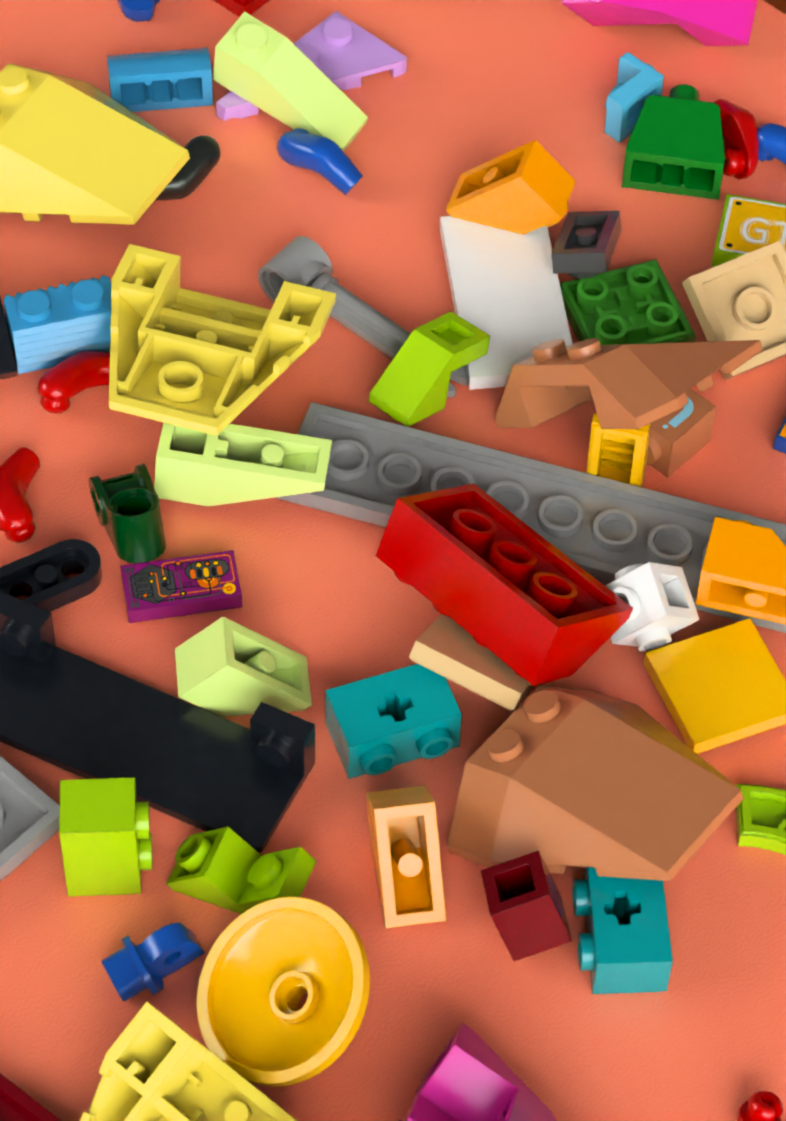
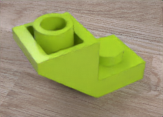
(420, 372)
(233, 875)

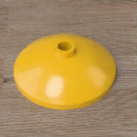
(256, 981)

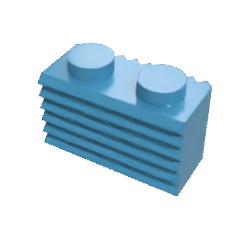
(58, 322)

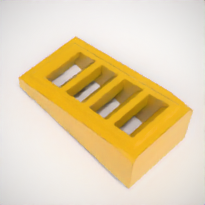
(618, 453)

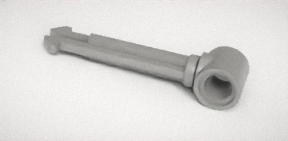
(309, 265)

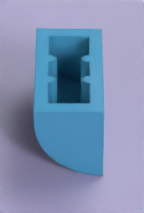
(161, 79)

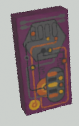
(181, 586)

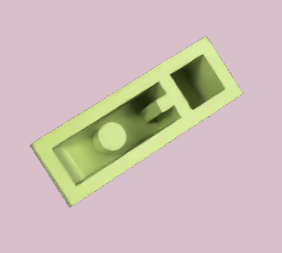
(284, 82)
(237, 465)

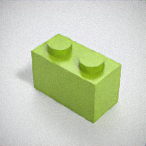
(104, 836)

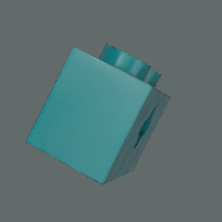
(392, 720)
(628, 955)

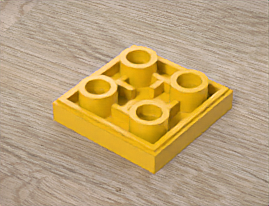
(719, 685)

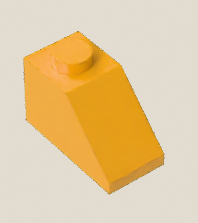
(514, 191)
(744, 571)
(406, 856)

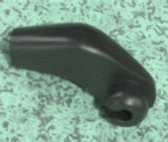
(204, 156)

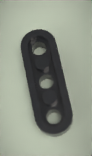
(45, 572)

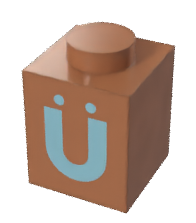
(680, 434)

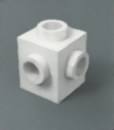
(659, 604)

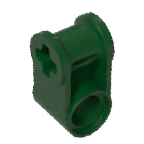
(130, 514)

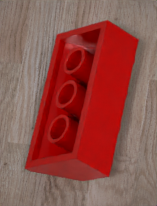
(500, 581)

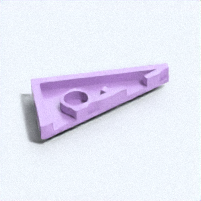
(340, 51)

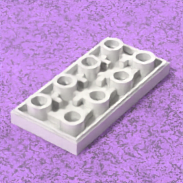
(506, 290)

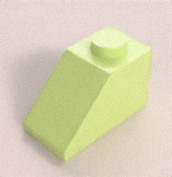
(236, 669)

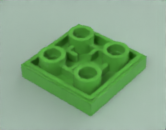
(626, 307)

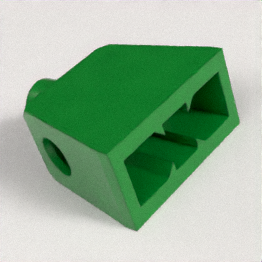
(676, 146)

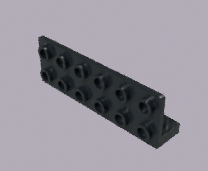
(120, 728)

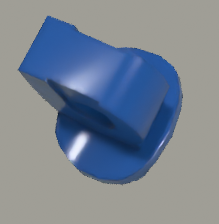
(146, 964)

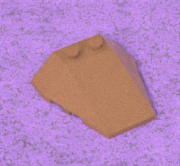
(626, 381)
(588, 789)

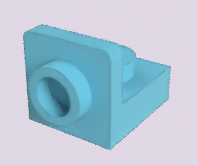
(625, 101)

